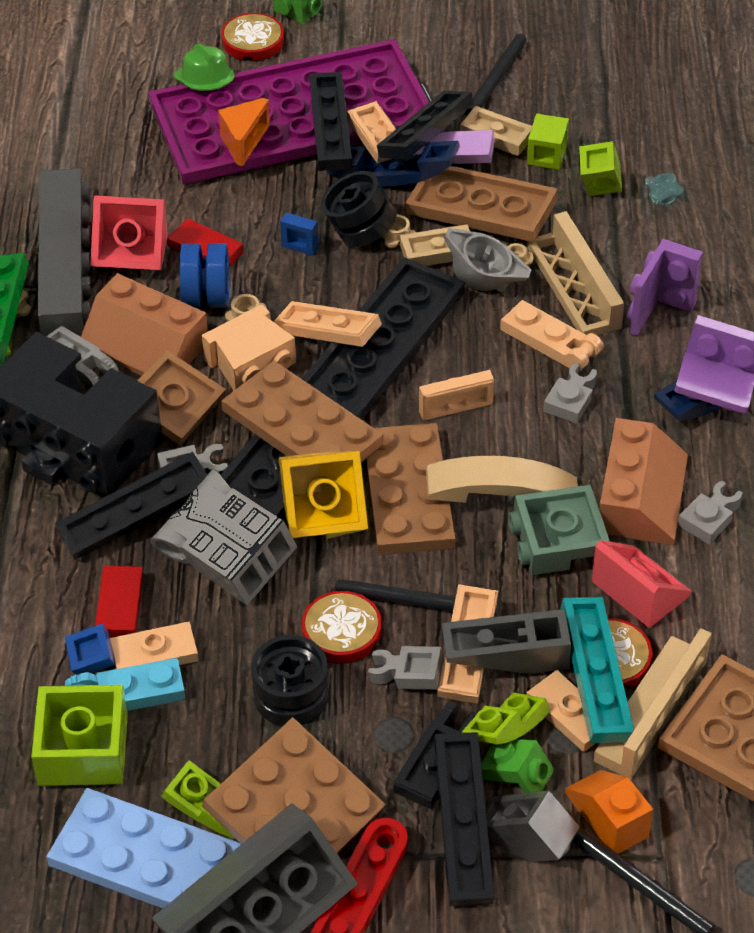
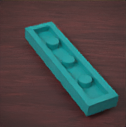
(597, 671)

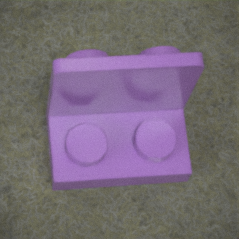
(668, 277)
(718, 365)

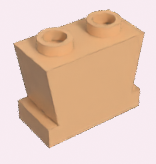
(247, 346)

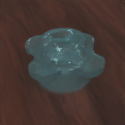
(663, 188)

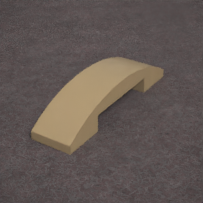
(492, 475)

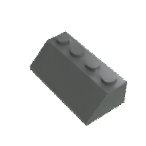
(266, 885)

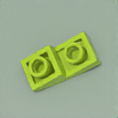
(510, 721)
(188, 793)

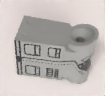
(226, 538)

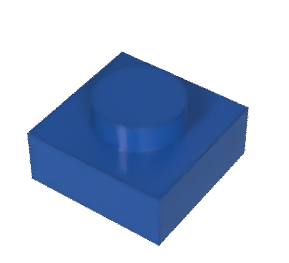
(299, 233)
(90, 650)

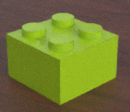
(80, 735)

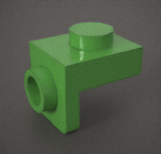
(297, 9)
(519, 763)

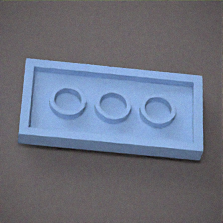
(135, 849)

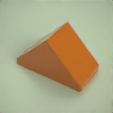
(244, 127)

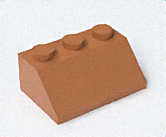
(140, 323)
(642, 483)

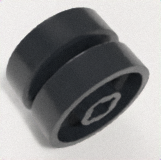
(358, 209)
(290, 680)

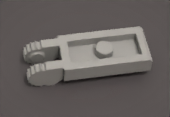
(91, 356)

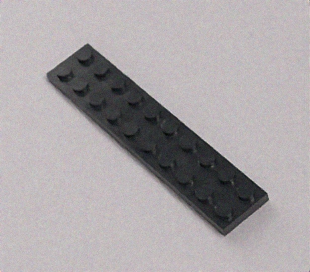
(410, 308)

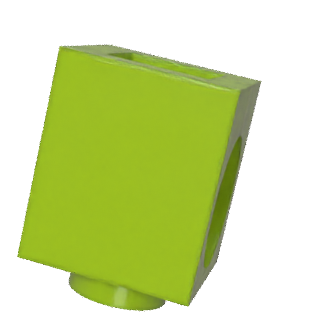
(547, 141)
(600, 168)

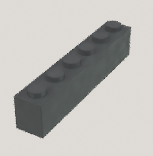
(62, 251)

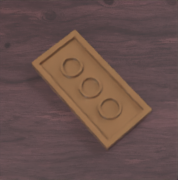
(484, 202)
(298, 416)
(398, 492)

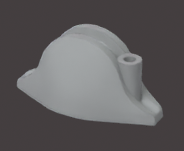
(484, 261)

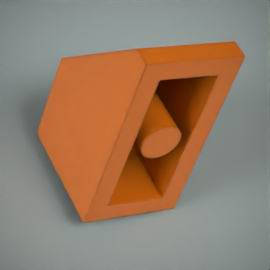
(612, 809)

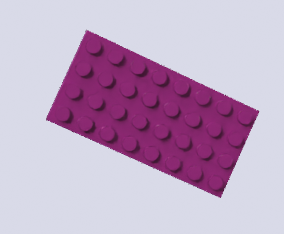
(192, 120)

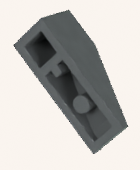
(510, 642)

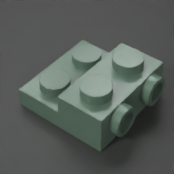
(556, 528)

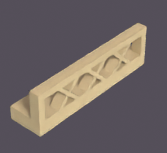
(591, 279)
(656, 702)

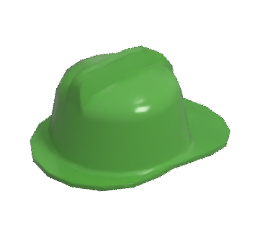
(204, 69)

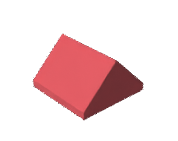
(128, 232)
(636, 582)

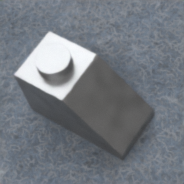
(530, 825)

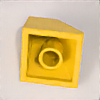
(323, 493)

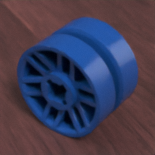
(205, 275)

